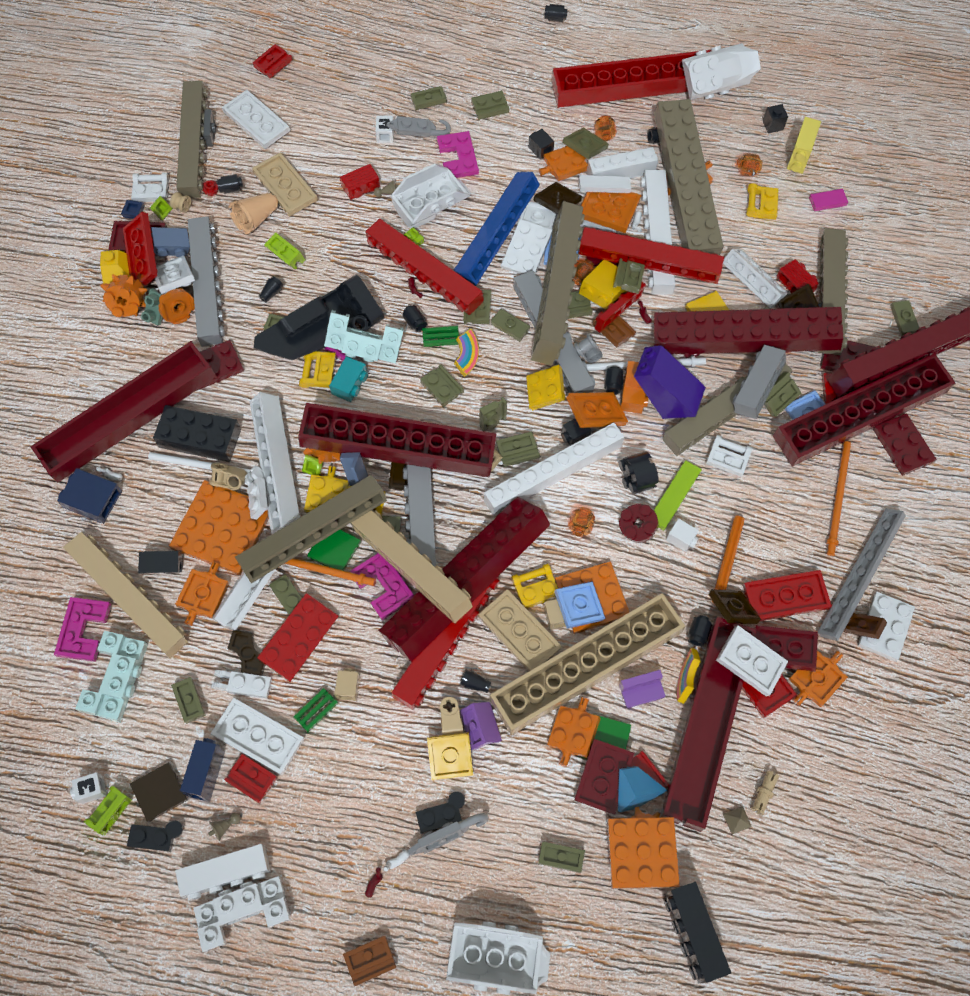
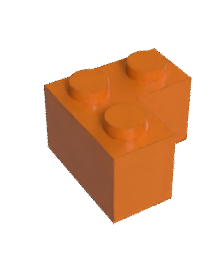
(633, 396)

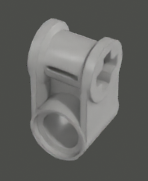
(589, 349)

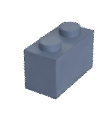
(170, 241)

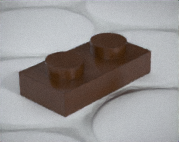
(865, 625)

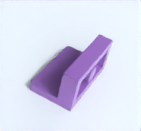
(642, 689)
(481, 724)

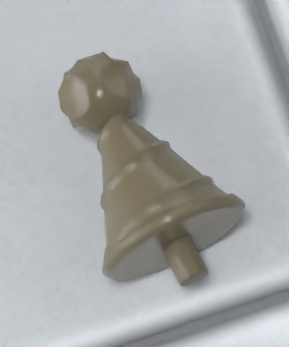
(388, 189)
(220, 827)

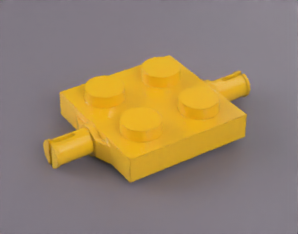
(323, 488)

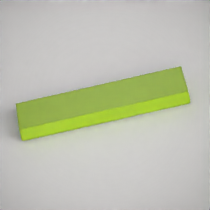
(676, 493)

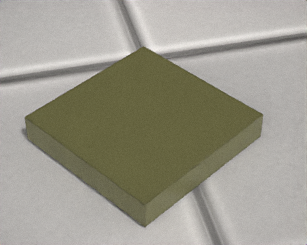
(585, 143)

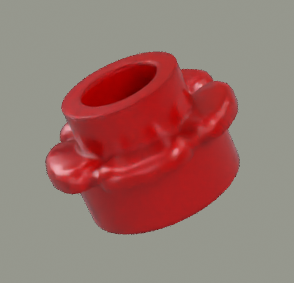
(210, 188)

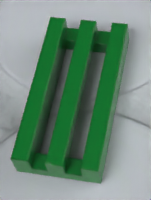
(440, 333)
(310, 704)

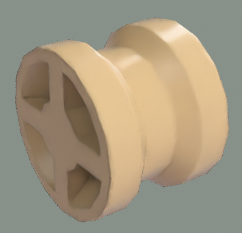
(180, 202)

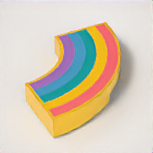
(468, 352)
(687, 674)

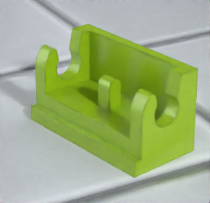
(284, 250)
(108, 811)

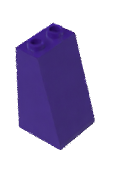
(668, 384)

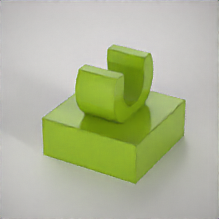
(414, 236)

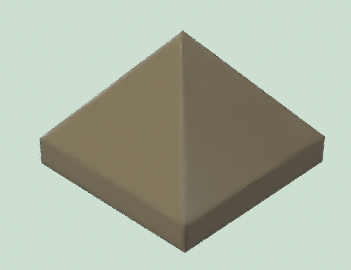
(737, 820)

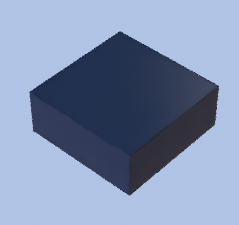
(132, 209)

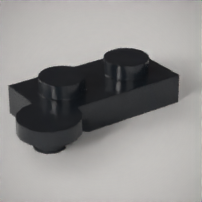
(435, 817)
(154, 837)

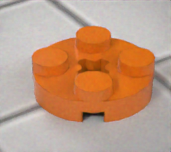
(170, 299)

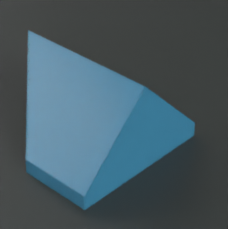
(636, 788)

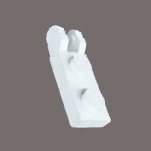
(257, 492)
(243, 684)

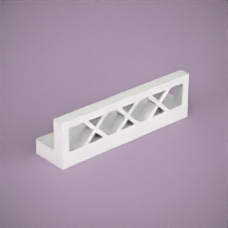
(754, 277)
(239, 601)

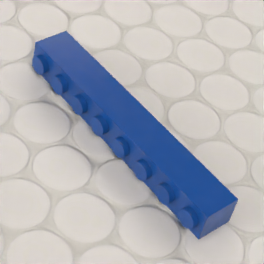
(497, 227)

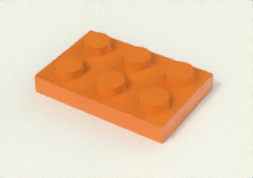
(596, 409)

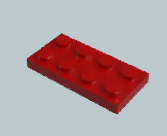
(140, 249)
(788, 595)
(297, 637)

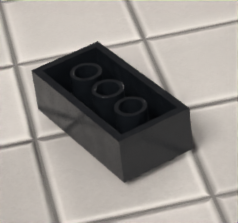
(197, 433)
(697, 933)

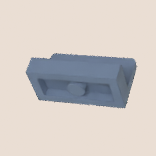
(353, 467)

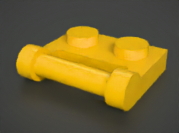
(768, 202)
(323, 370)
(537, 592)

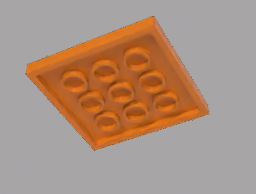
(218, 527)

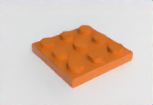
(610, 209)
(607, 590)
(643, 853)

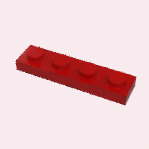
(616, 309)

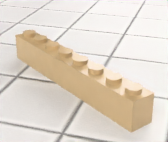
(413, 566)
(126, 595)

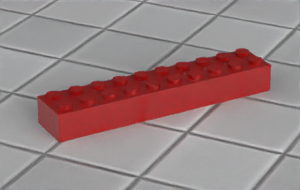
(620, 79)

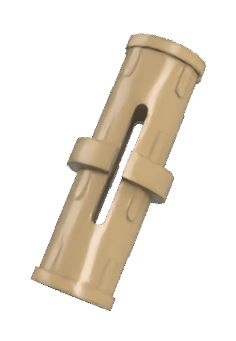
(765, 792)

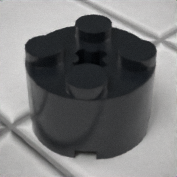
(638, 472)

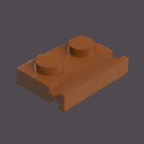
(618, 331)
(369, 961)

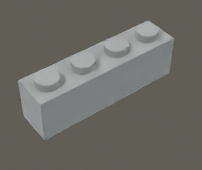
(759, 382)

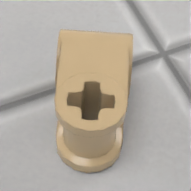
(224, 475)
(451, 721)

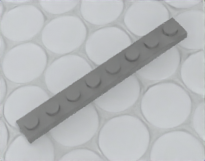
(861, 574)

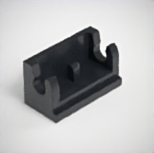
(160, 562)

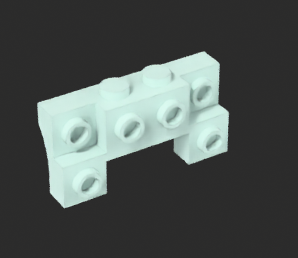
(362, 343)
(118, 680)

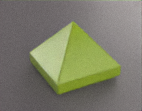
(161, 208)
(311, 465)

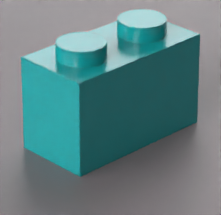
(348, 379)

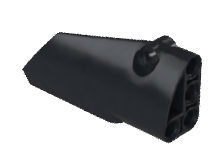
(306, 327)

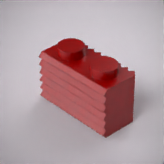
(360, 181)
(795, 276)

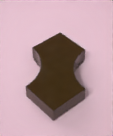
(242, 645)

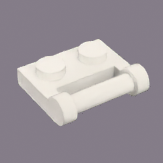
(149, 192)
(728, 460)

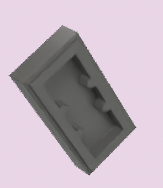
(209, 128)

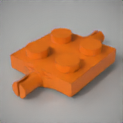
(564, 163)
(202, 593)
(820, 684)
(574, 731)

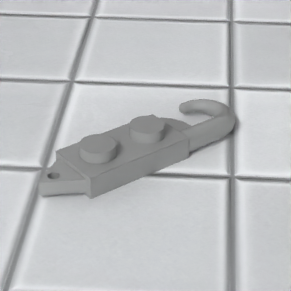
(417, 127)
(448, 833)

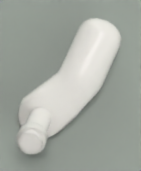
(637, 218)
(109, 474)
(392, 863)

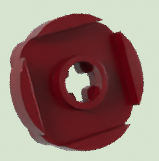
(647, 529)

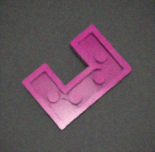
(462, 144)
(396, 590)
(70, 640)

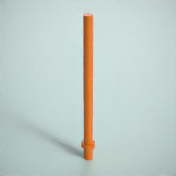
(832, 541)
(361, 579)

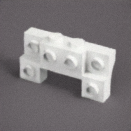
(240, 905)

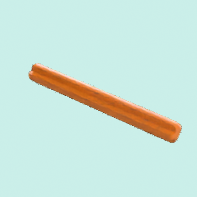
(730, 552)

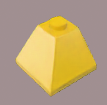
(113, 263)

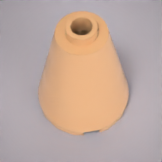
(252, 211)

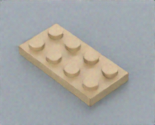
(285, 183)
(519, 631)

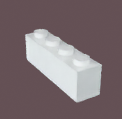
(626, 164)
(223, 871)

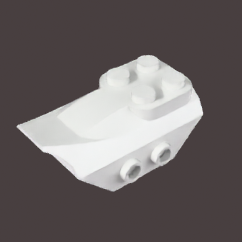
(720, 70)
(426, 194)
(497, 958)

